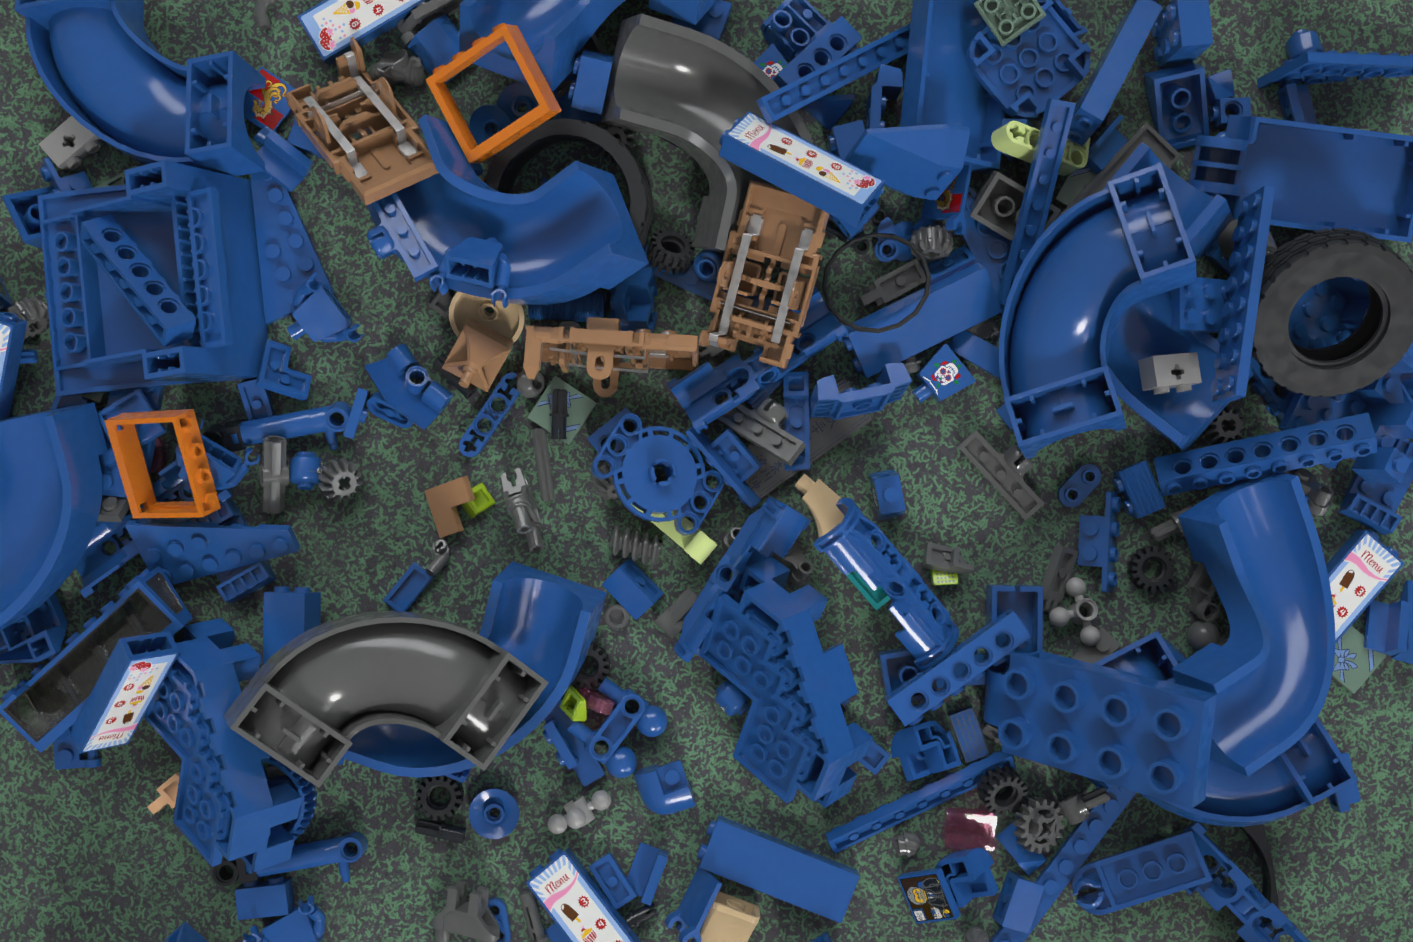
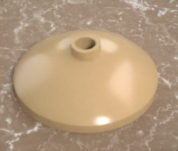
(504, 321)

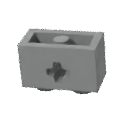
(60, 144)
(1170, 371)

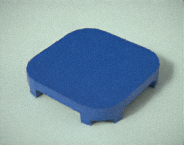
(1032, 67)

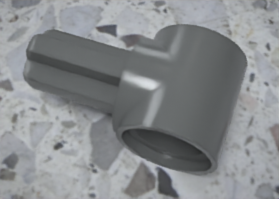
(1169, 527)
(1077, 806)

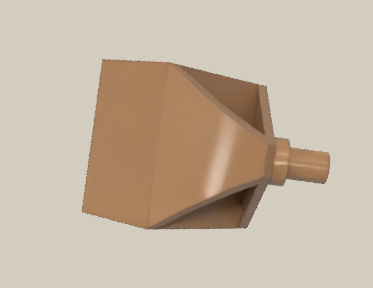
(477, 355)

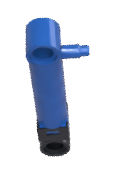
(240, 433)
(302, 857)

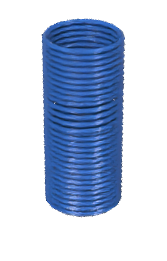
(575, 310)

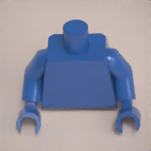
(476, 263)
(321, 315)
(224, 465)
(302, 924)

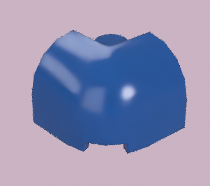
(634, 301)
(924, 750)
(665, 788)
(968, 874)

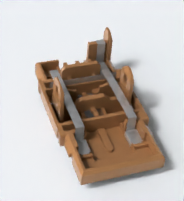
(391, 149)
(786, 231)
(604, 347)

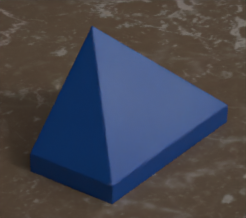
(830, 109)
(1027, 860)

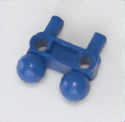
(620, 760)

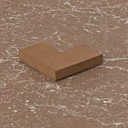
(443, 504)

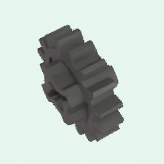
(1040, 823)

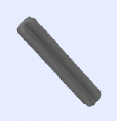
(543, 464)

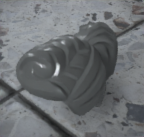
(399, 69)

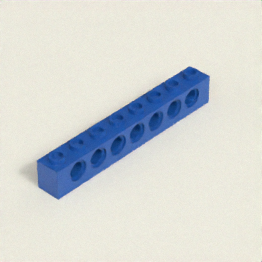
(1309, 447)

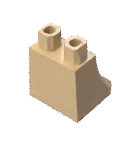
(821, 503)
(729, 920)

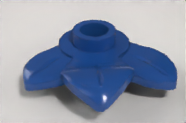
(896, 249)

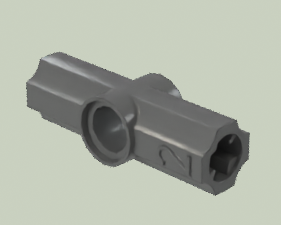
(273, 474)

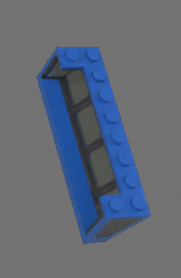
(58, 691)

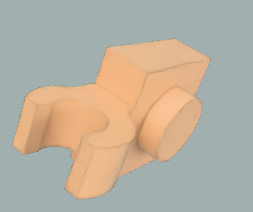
(168, 794)

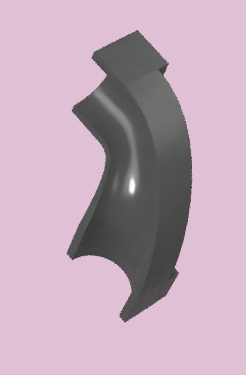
(689, 93)
(383, 672)

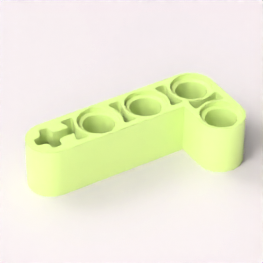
(1021, 140)
(697, 544)

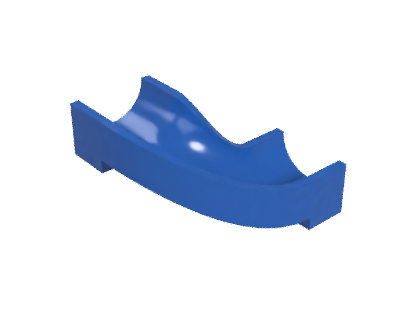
(551, 29)
(135, 98)
(557, 238)
(1071, 297)
(1147, 325)
(46, 502)
(1280, 615)
(538, 621)
(1280, 788)

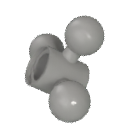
(1060, 616)
(579, 812)

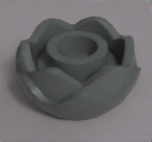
(530, 387)

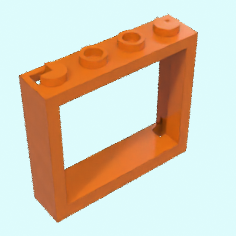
(547, 102)
(135, 473)

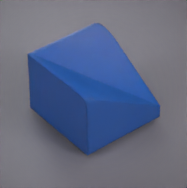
(1219, 86)

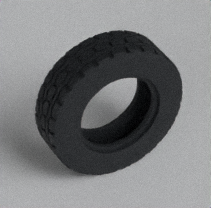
(1364, 354)

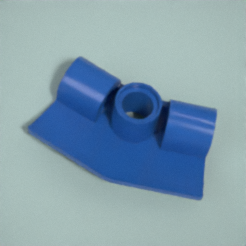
(417, 402)

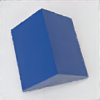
(25, 214)

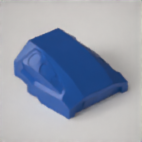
(793, 27)
(436, 44)

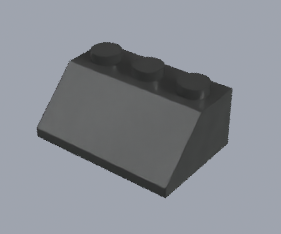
(999, 205)

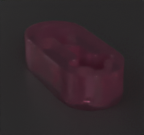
(597, 701)

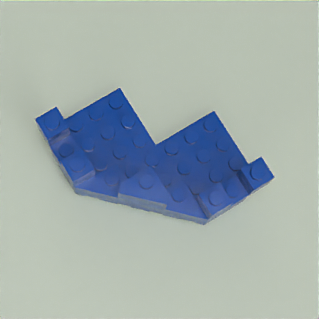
(1322, 319)
(774, 656)
(222, 783)

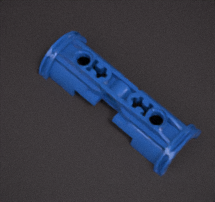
(704, 385)
(765, 531)
(97, 564)
(927, 624)
(1240, 896)

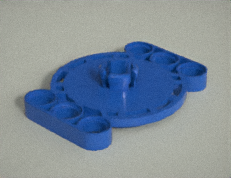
(638, 476)

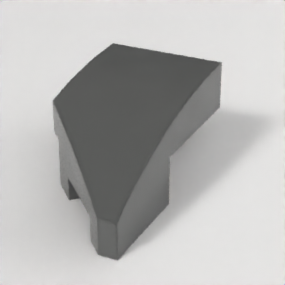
(945, 559)

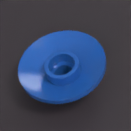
(514, 96)
(483, 122)
(494, 826)

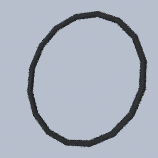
(886, 328)

